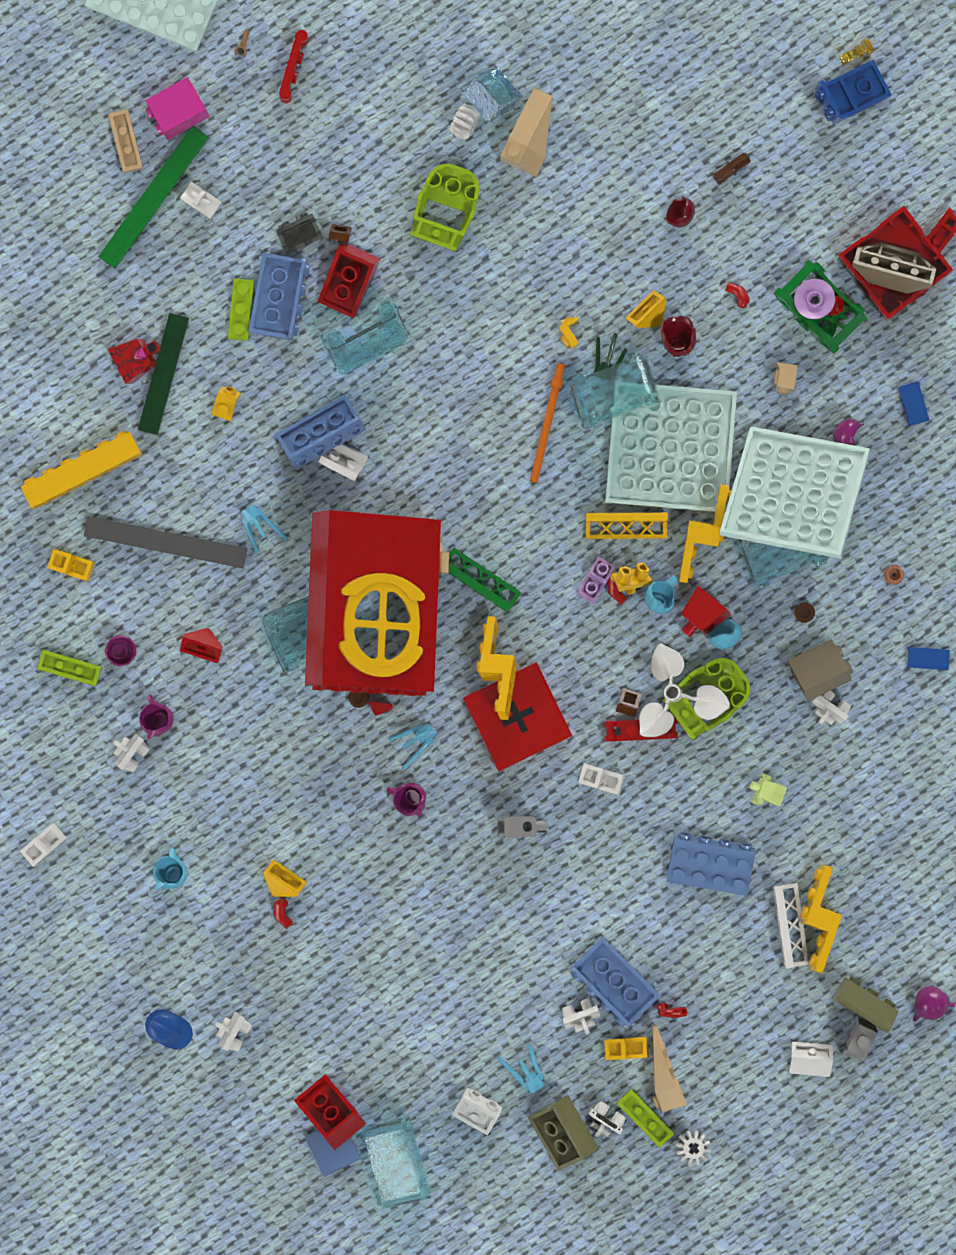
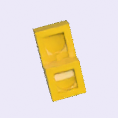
(71, 565)
(626, 1048)

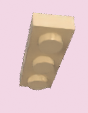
(125, 141)

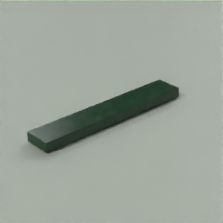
(163, 374)

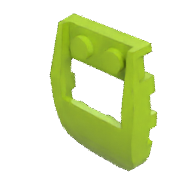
(453, 188)
(718, 673)

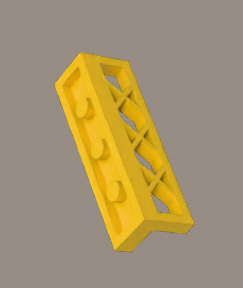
(627, 518)

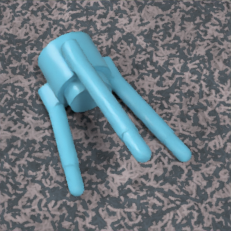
(252, 517)
(424, 734)
(533, 1081)

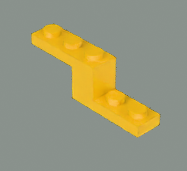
(704, 534)
(497, 668)
(820, 918)

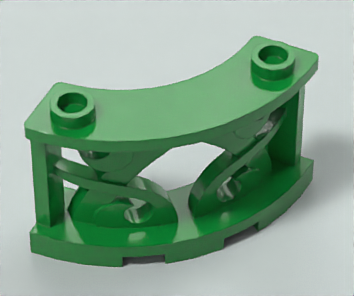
(823, 335)

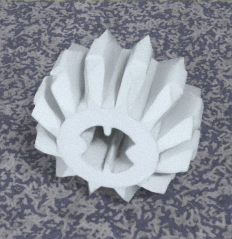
(465, 121)
(700, 1146)

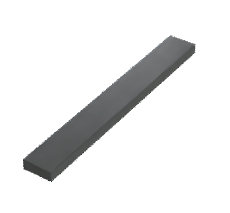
(165, 542)

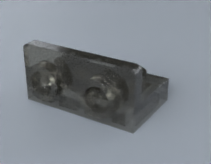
(299, 233)

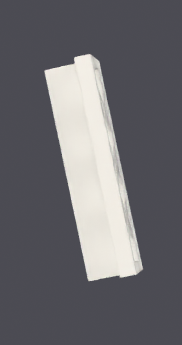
(783, 925)

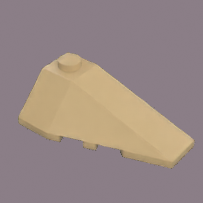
(529, 136)
(666, 1085)

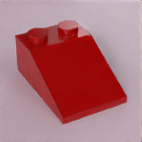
(348, 279)
(330, 1112)

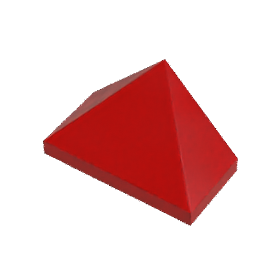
(202, 645)

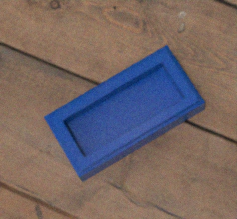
(913, 403)
(928, 658)

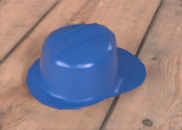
(168, 1029)

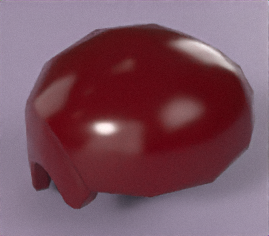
(680, 212)

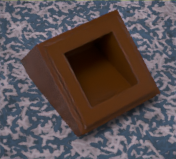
(628, 702)

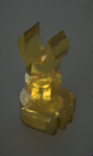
(866, 46)

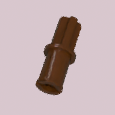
(731, 168)

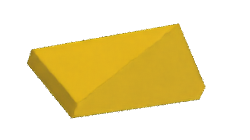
(649, 311)
(283, 881)

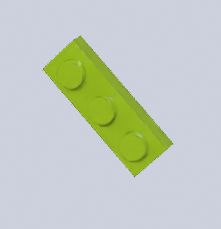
(241, 309)
(69, 668)
(645, 1118)

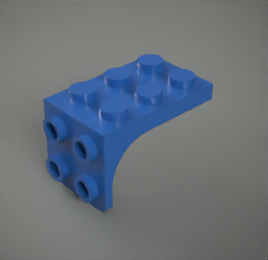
(852, 92)

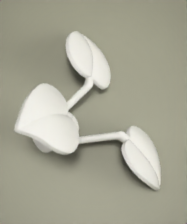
(657, 720)

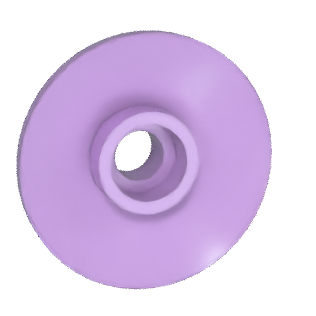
(809, 290)

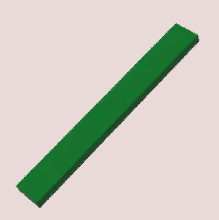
(153, 197)

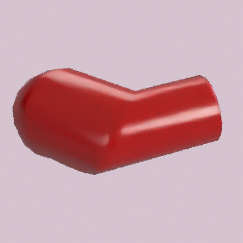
(741, 294)
(614, 592)
(279, 912)
(678, 1012)

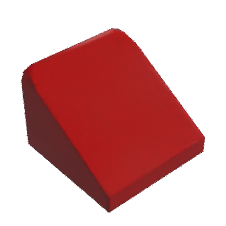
(380, 708)

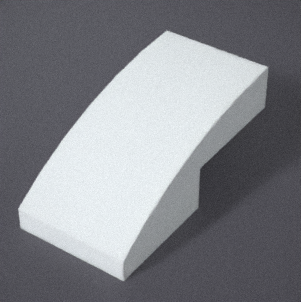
(601, 779)
(43, 844)

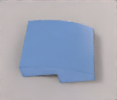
(327, 1158)

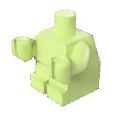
(767, 791)

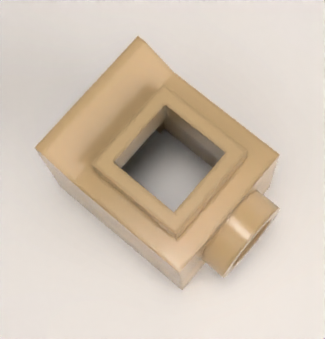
(785, 377)

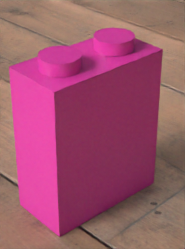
(176, 109)

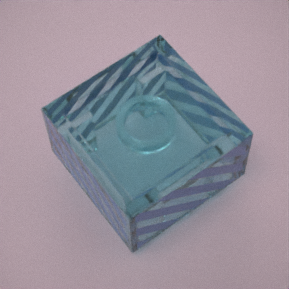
(492, 94)

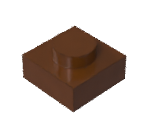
(340, 233)

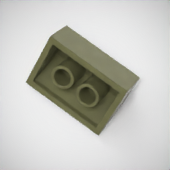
(866, 1004)
(563, 1133)

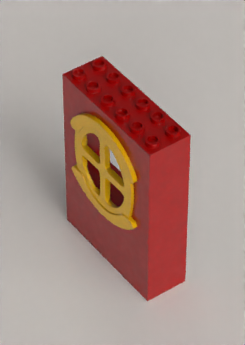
(347, 561)

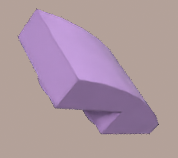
(596, 580)

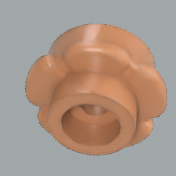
(893, 569)

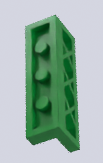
(480, 588)

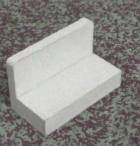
(811, 1059)

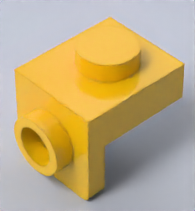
(568, 337)
(225, 402)

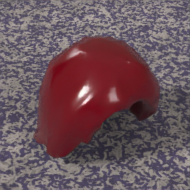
(678, 336)

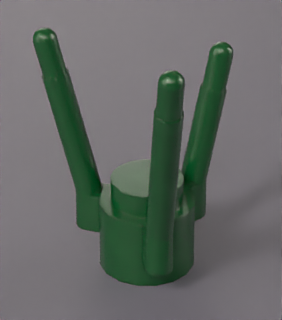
(604, 365)

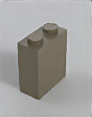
(820, 670)

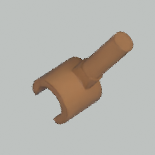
(243, 44)

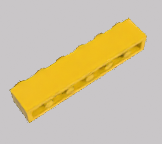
(81, 470)

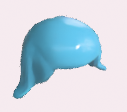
(657, 602)
(725, 634)
(169, 872)

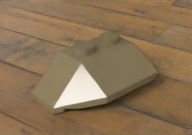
(894, 267)

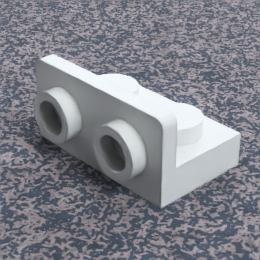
(344, 461)
(477, 1111)

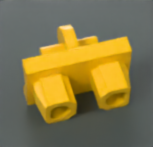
(630, 579)

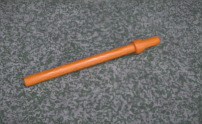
(556, 384)

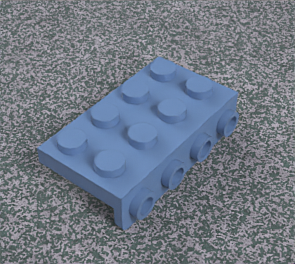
(279, 296)
(320, 432)
(711, 864)
(614, 983)

